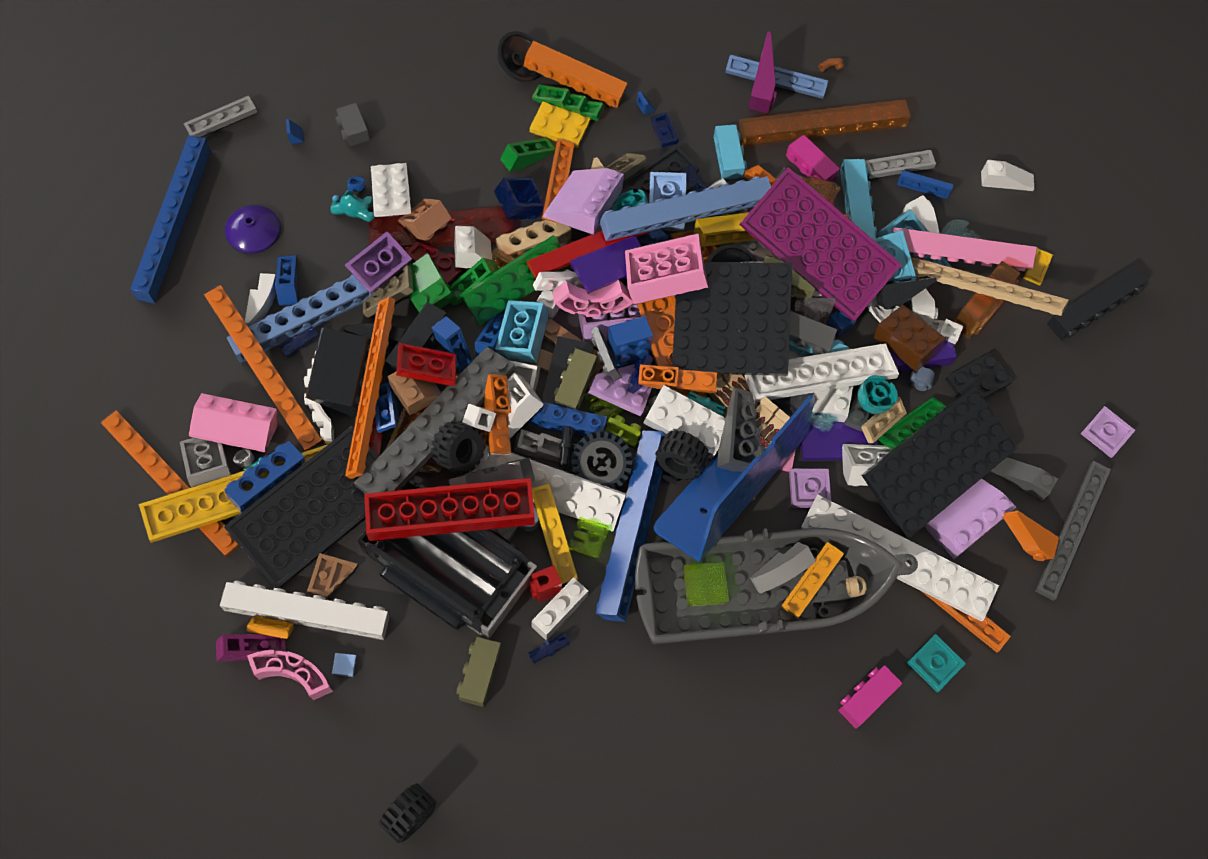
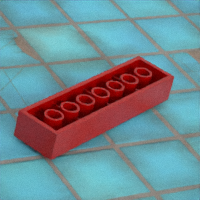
(449, 509)

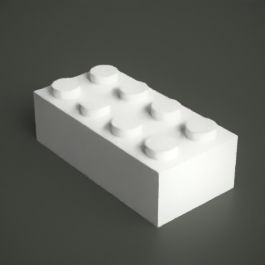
(677, 412)

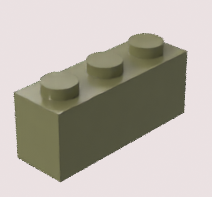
(575, 379)
(479, 671)

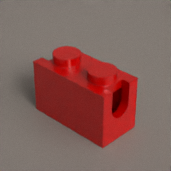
(545, 584)

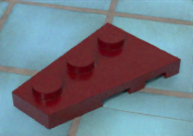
(444, 262)

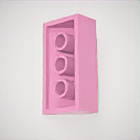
(233, 422)

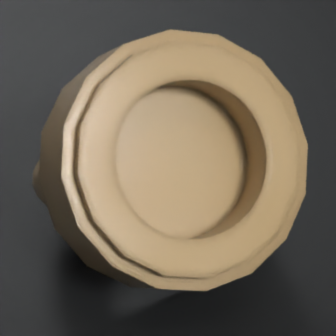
(853, 587)

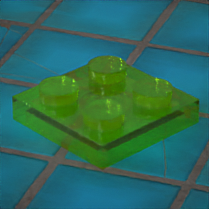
(706, 584)

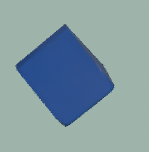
(644, 104)
(294, 132)

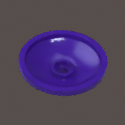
(254, 236)

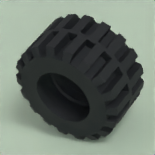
(446, 444)
(682, 455)
(407, 813)

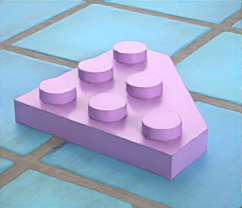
(616, 391)

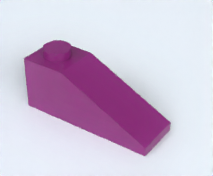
(237, 646)

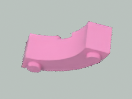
(602, 301)
(292, 666)

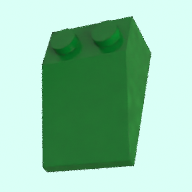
(429, 285)

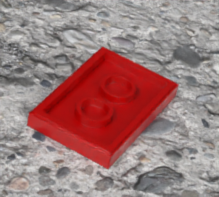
(426, 364)

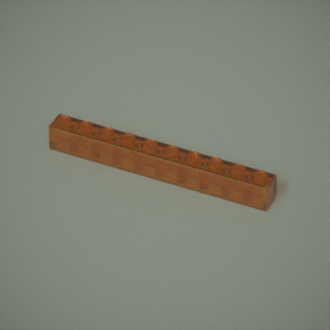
(823, 122)

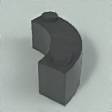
(509, 471)

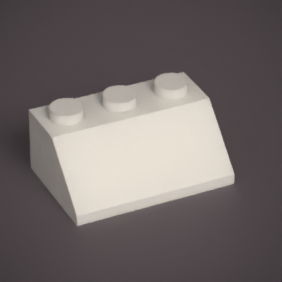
(859, 459)

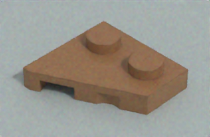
(329, 575)

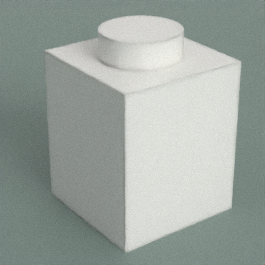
(479, 417)

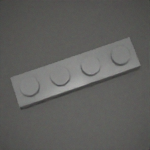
(220, 117)
(895, 164)

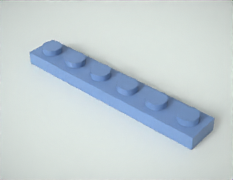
(783, 78)

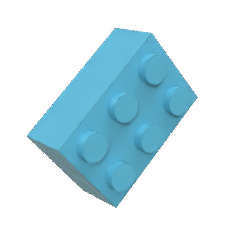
(522, 331)

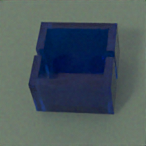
(515, 196)

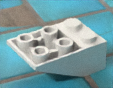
(523, 403)

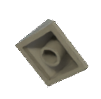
(628, 164)

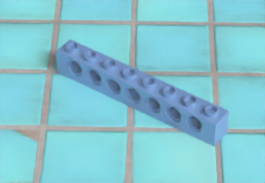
(312, 317)

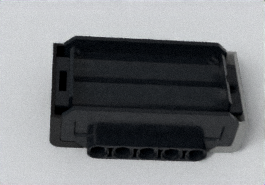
(455, 575)

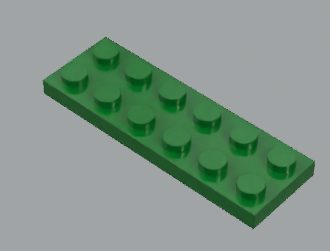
(508, 283)

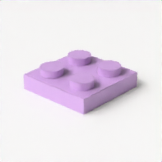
(1108, 432)
(806, 485)

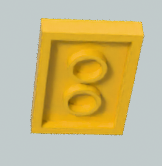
(559, 124)

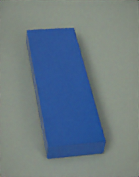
(924, 184)

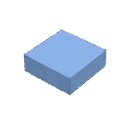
(344, 665)

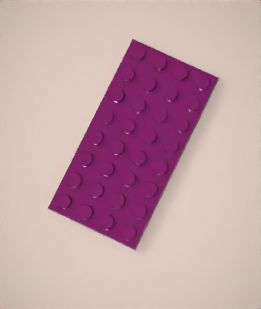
(820, 244)

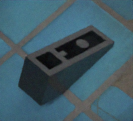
(901, 290)

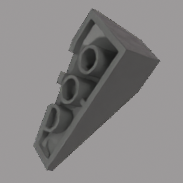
(740, 433)

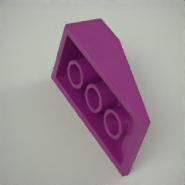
(763, 89)

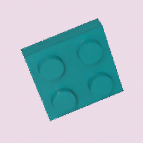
(936, 663)

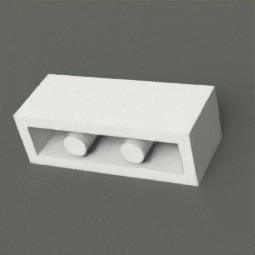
(559, 608)

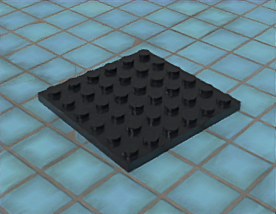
(737, 321)

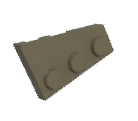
(396, 289)

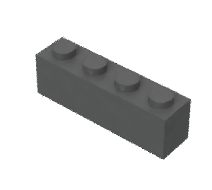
(811, 333)

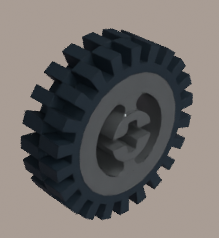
(587, 447)

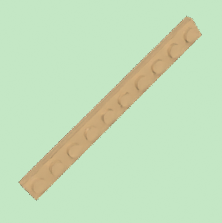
(991, 287)

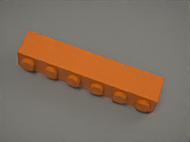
(575, 74)

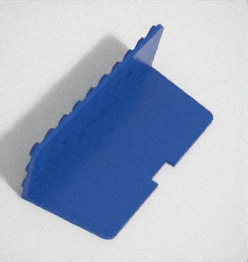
(727, 493)

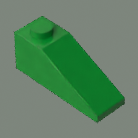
(525, 153)
(475, 274)

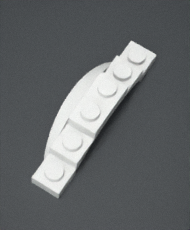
(947, 328)
(318, 415)

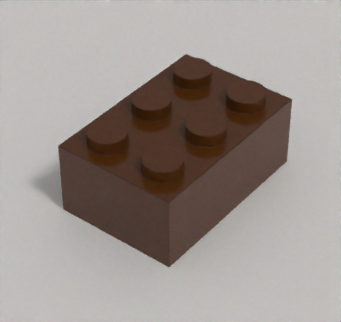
(909, 337)

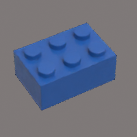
(630, 341)

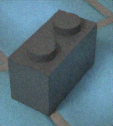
(352, 124)

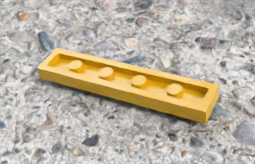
(554, 533)

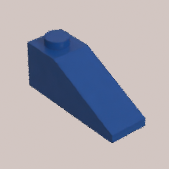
(287, 280)
(489, 335)
(452, 341)
(387, 408)

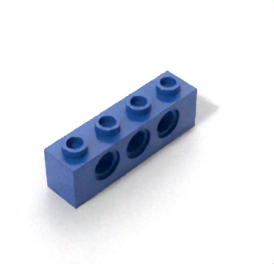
(555, 417)
(244, 499)

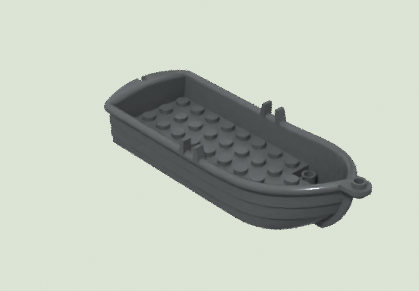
(748, 612)

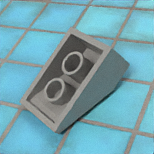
(204, 461)

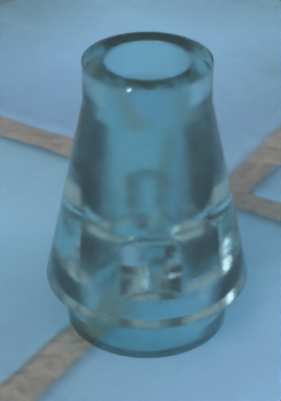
(822, 421)

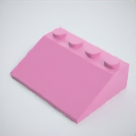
(665, 269)

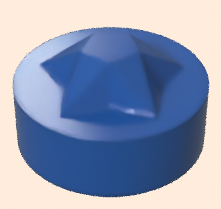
(356, 184)

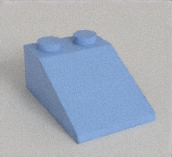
(665, 186)

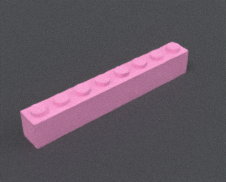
(969, 249)

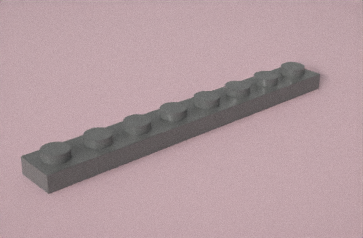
(1073, 530)

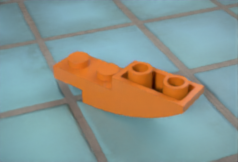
(677, 379)
(498, 401)

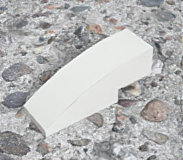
(261, 299)

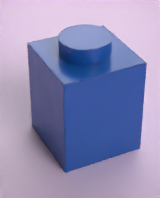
(841, 323)

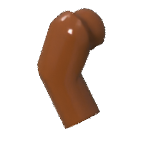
(838, 62)

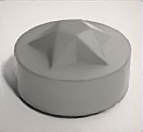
(243, 458)

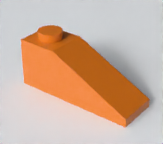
(1032, 536)

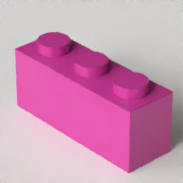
(811, 160)
(869, 696)

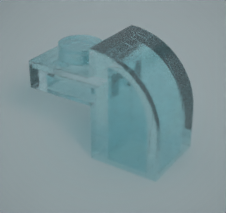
(959, 228)

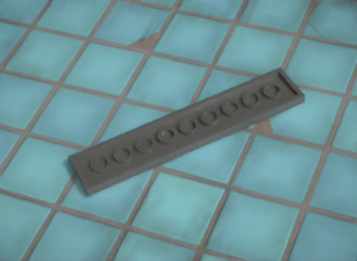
(414, 445)

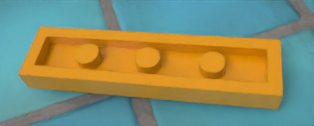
(812, 580)

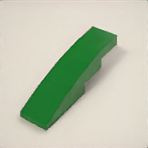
(562, 98)

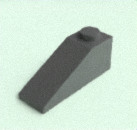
(1026, 477)

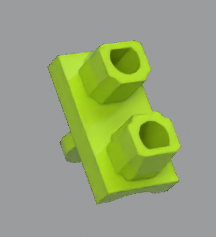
(629, 434)

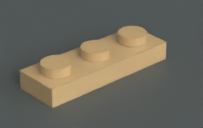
(881, 423)

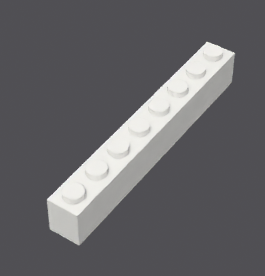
(305, 610)

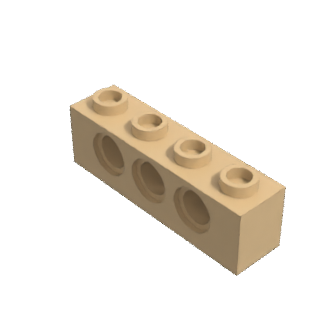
(522, 236)

